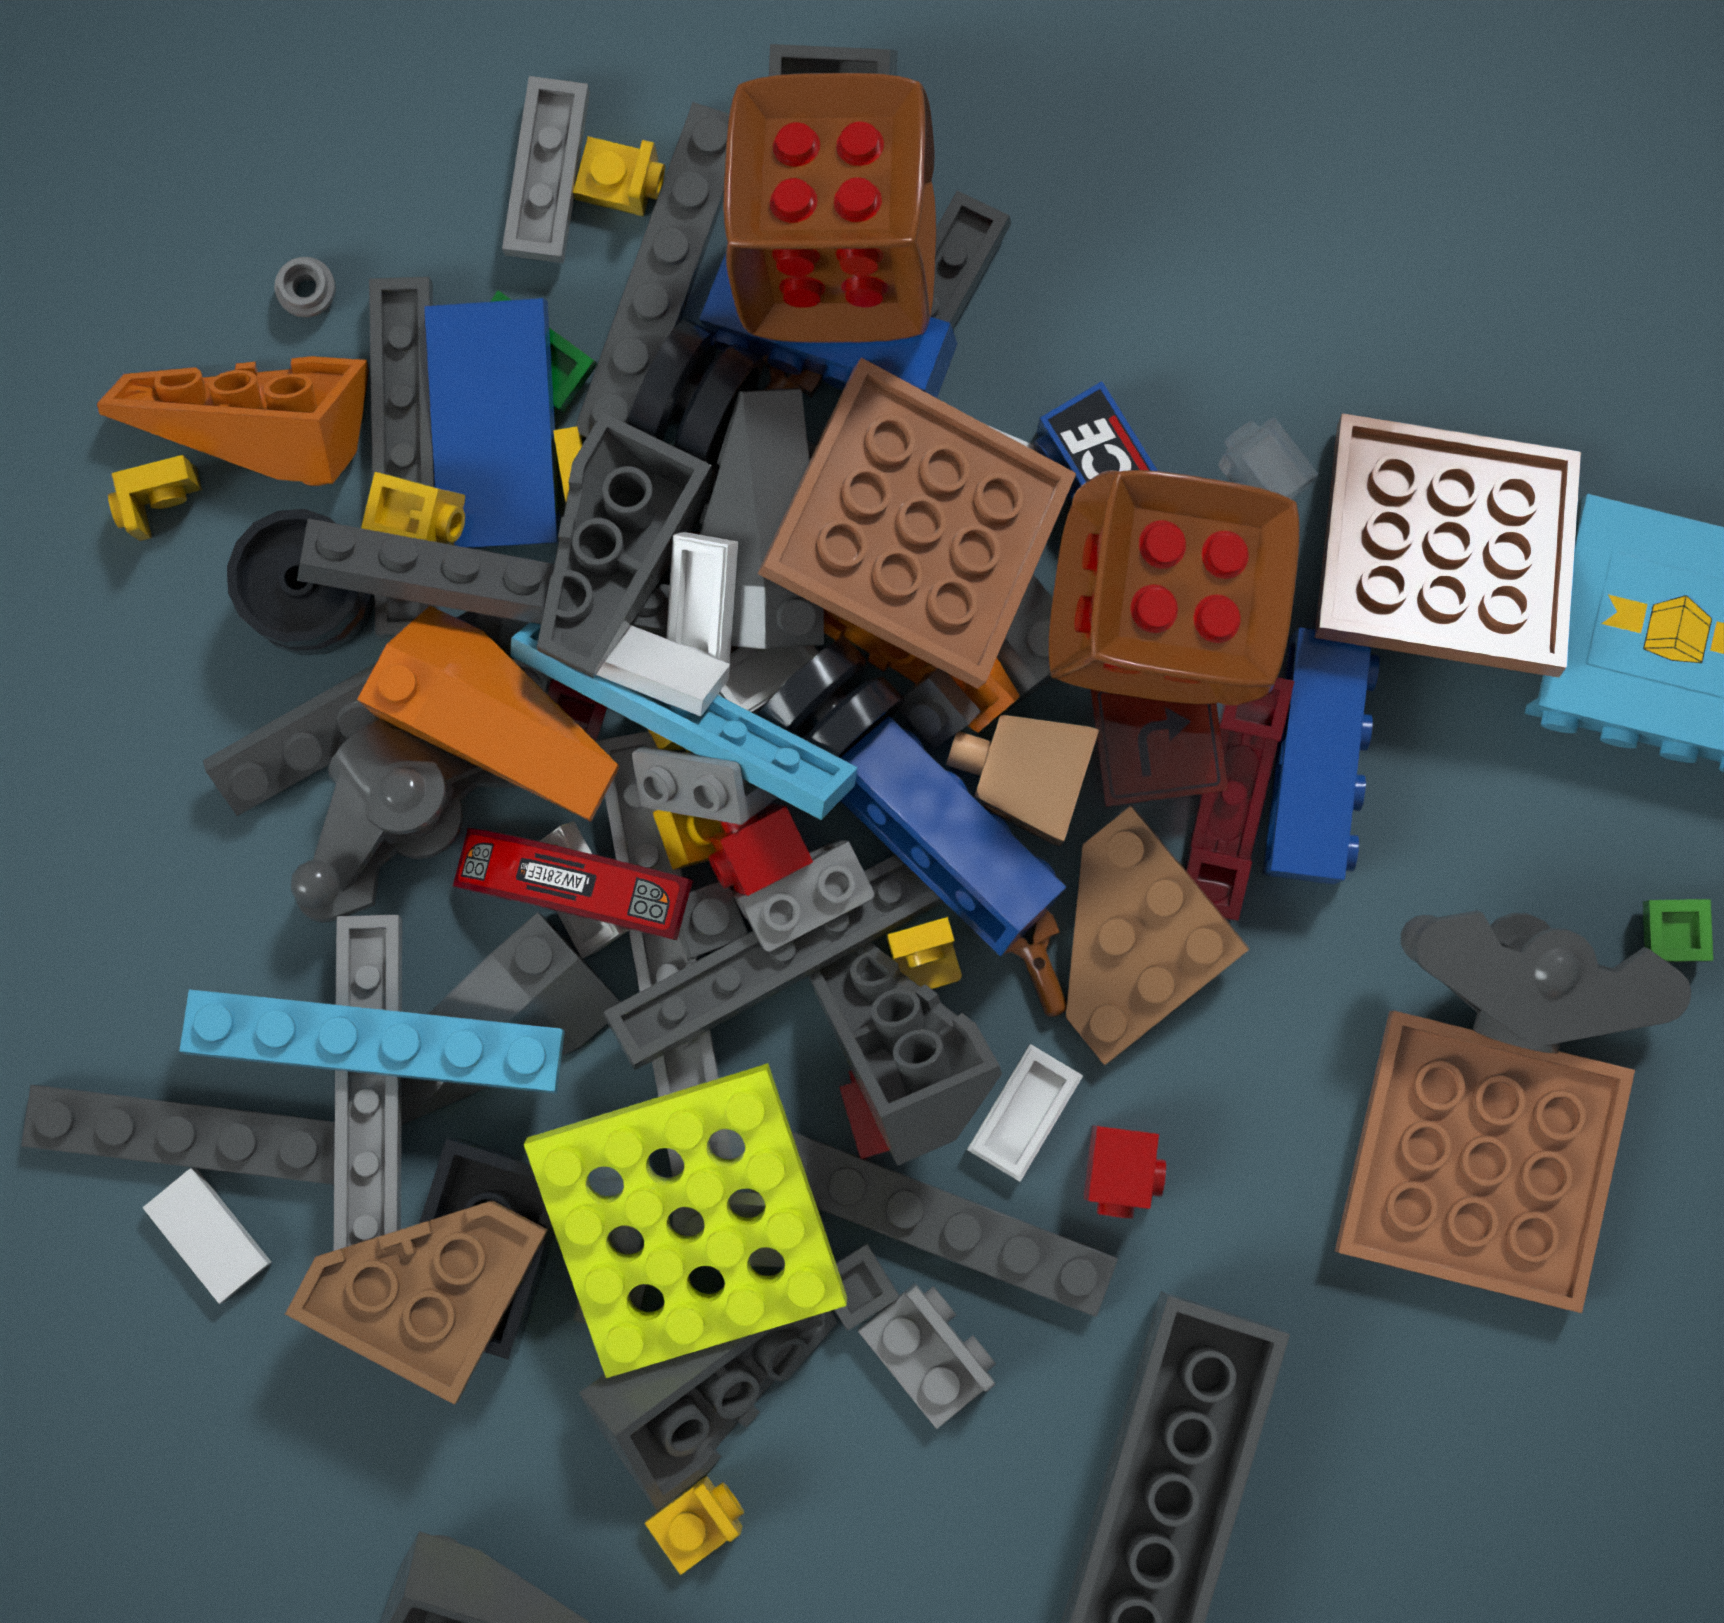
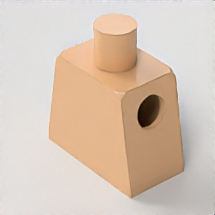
(1028, 771)

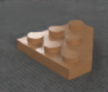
(1139, 937)
(423, 1294)

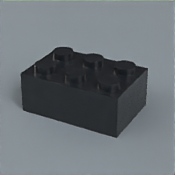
(478, 1174)

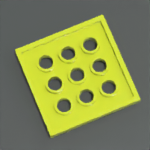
(684, 1123)

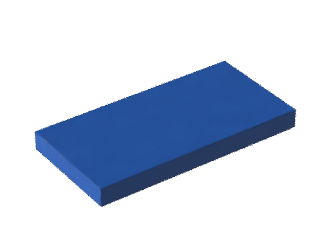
(495, 419)

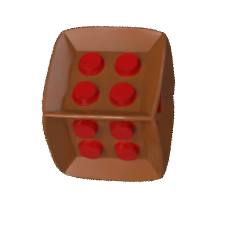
(831, 207)
(1174, 588)

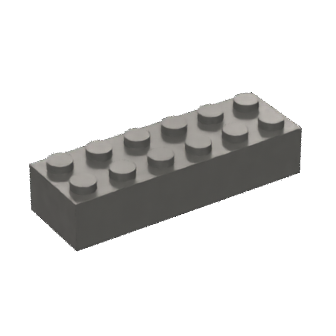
(1177, 1467)

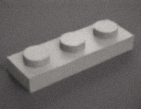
(546, 169)

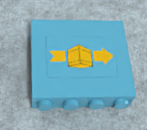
(1643, 633)

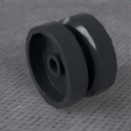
(693, 393)
(264, 582)
(818, 705)

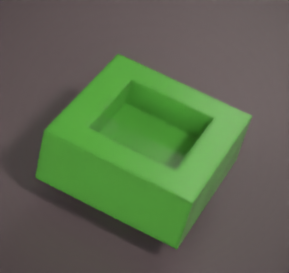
(1679, 929)

